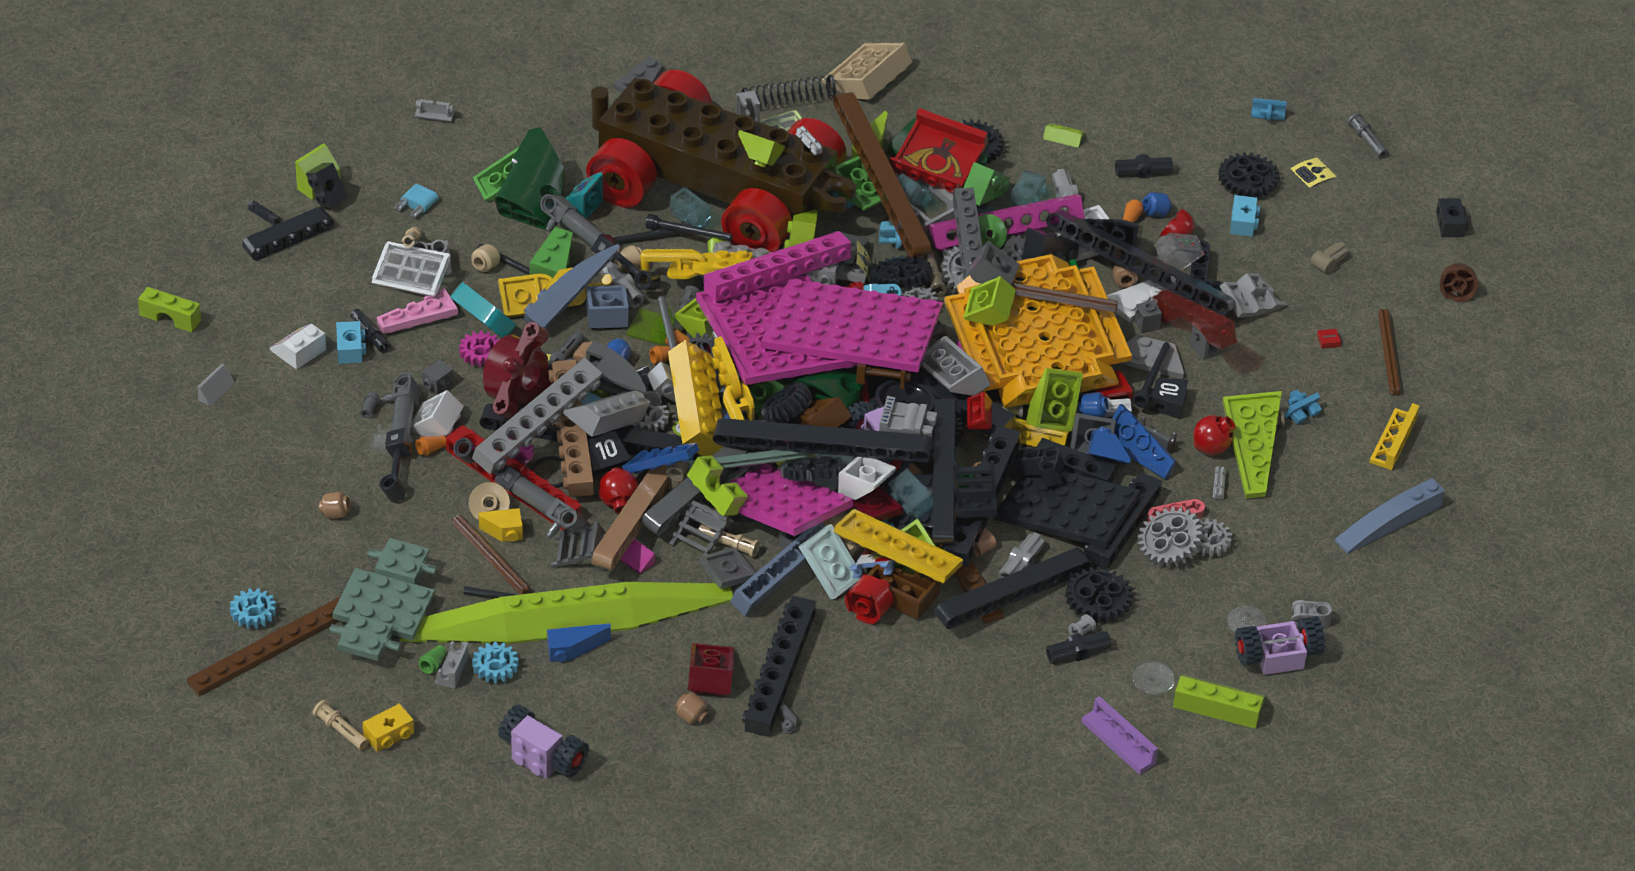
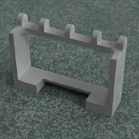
(944, 196)

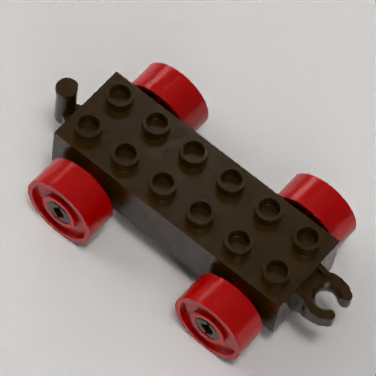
(685, 138)

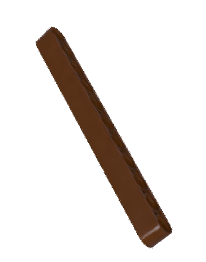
(881, 175)

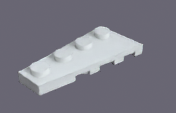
(1135, 295)

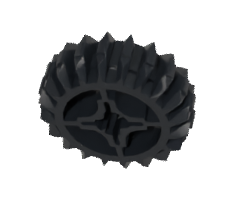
(787, 403)

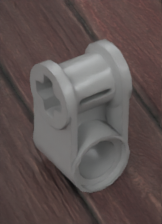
(1311, 609)

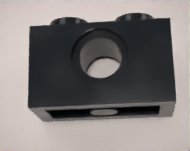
(334, 189)
(1451, 217)

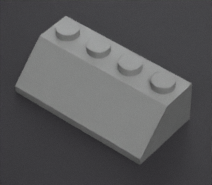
(954, 368)
(609, 412)

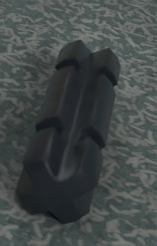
(263, 212)

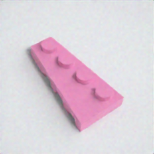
(418, 313)

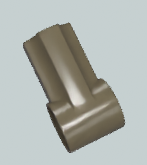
(1328, 258)
(677, 473)

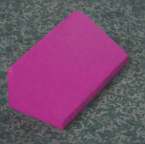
(638, 557)

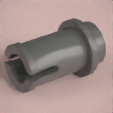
(371, 401)

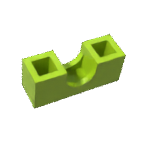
(184, 312)
(725, 497)

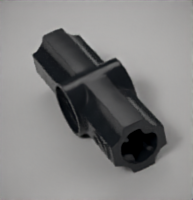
(1143, 166)
(1078, 647)

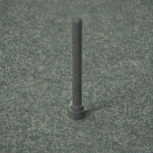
(667, 322)

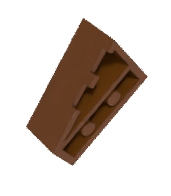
(910, 592)

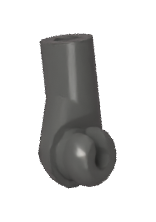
(790, 719)

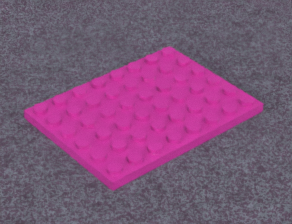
(742, 325)
(852, 325)

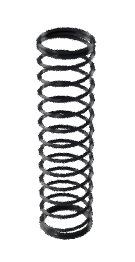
(830, 77)

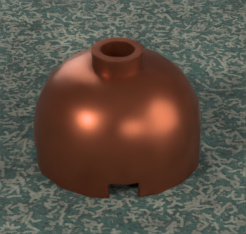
(1460, 279)

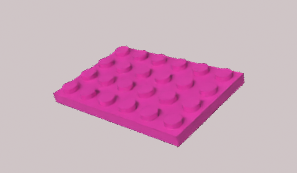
(788, 503)

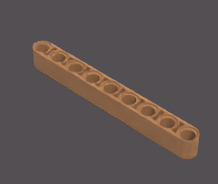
(629, 519)

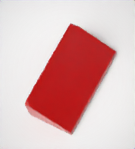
(979, 411)

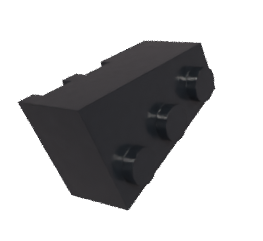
(1042, 243)

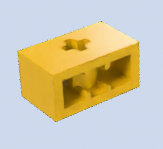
(388, 727)

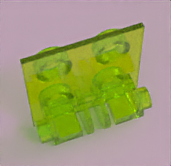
(649, 326)

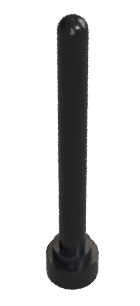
(654, 222)
(651, 234)
(1142, 396)

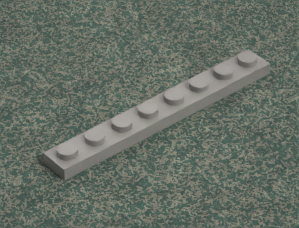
(844, 272)

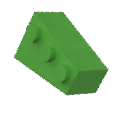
(987, 183)
(553, 254)

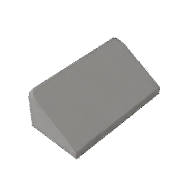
(215, 385)

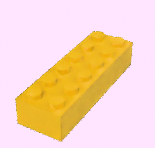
(695, 396)

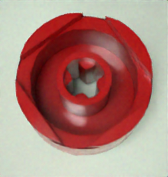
(869, 599)

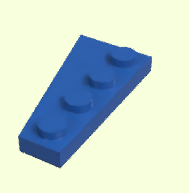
(1141, 444)
(660, 457)

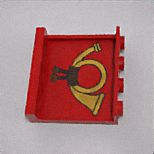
(939, 151)

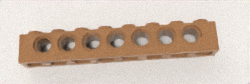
(574, 444)

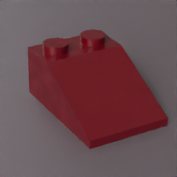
(710, 669)

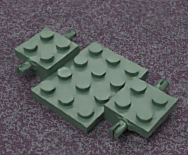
(384, 601)

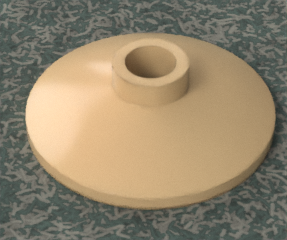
(486, 492)

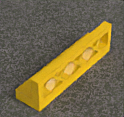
(1032, 435)
(1398, 441)

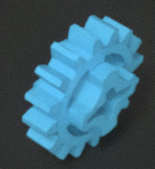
(253, 608)
(495, 662)

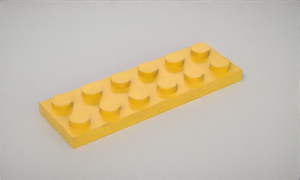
(898, 546)

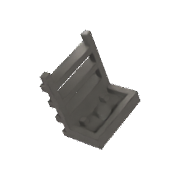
(708, 517)
(590, 539)

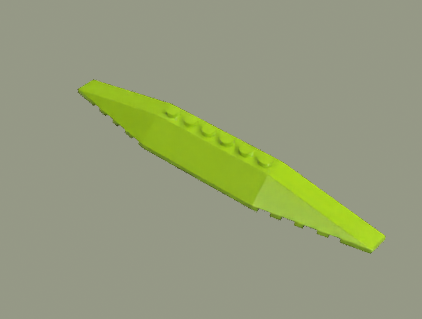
(530, 615)

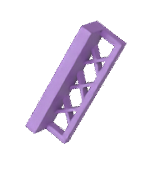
(1119, 737)

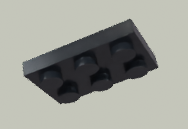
(926, 519)

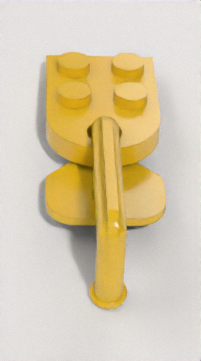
(700, 262)
(522, 290)
(733, 387)

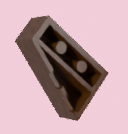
(824, 412)

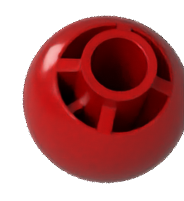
(1213, 434)
(617, 488)

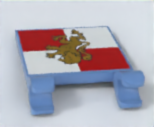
(869, 559)

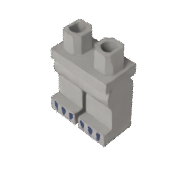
(907, 418)

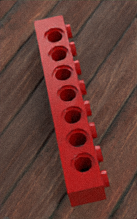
(464, 432)

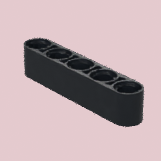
(287, 233)

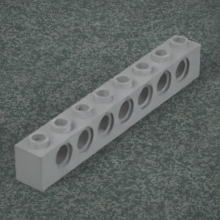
(582, 372)

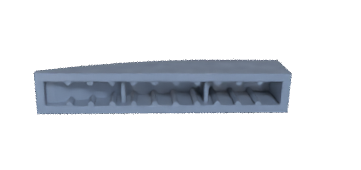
(567, 288)
(1393, 515)
(772, 574)

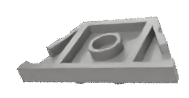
(1145, 351)

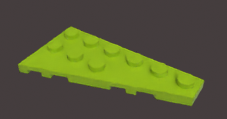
(1253, 437)

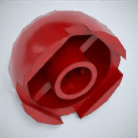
(1181, 224)

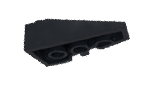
(1121, 229)

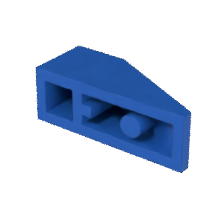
(574, 641)

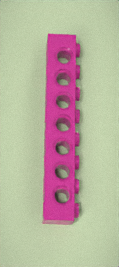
(1072, 203)
(777, 266)

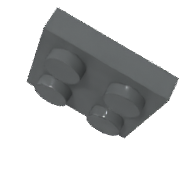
(727, 567)

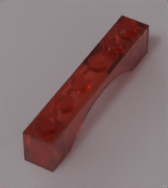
(1215, 327)

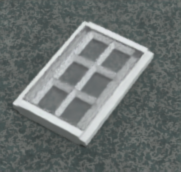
(411, 269)

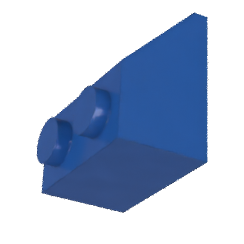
(1107, 446)

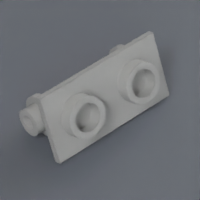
(442, 110)

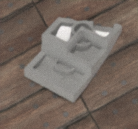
(1252, 296)

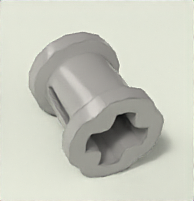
(1081, 626)

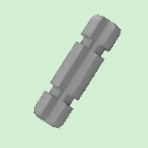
(809, 140)
(1219, 483)

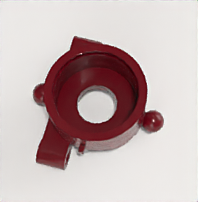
(517, 370)

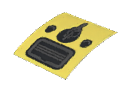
(1312, 171)
(863, 259)

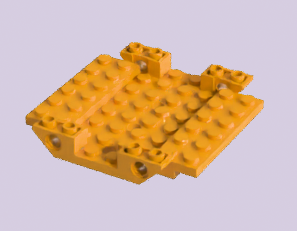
(1014, 353)

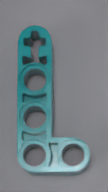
(483, 310)

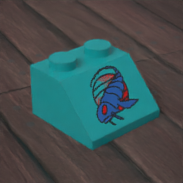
(587, 195)

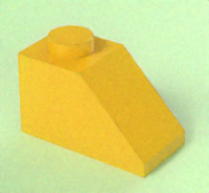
(502, 524)

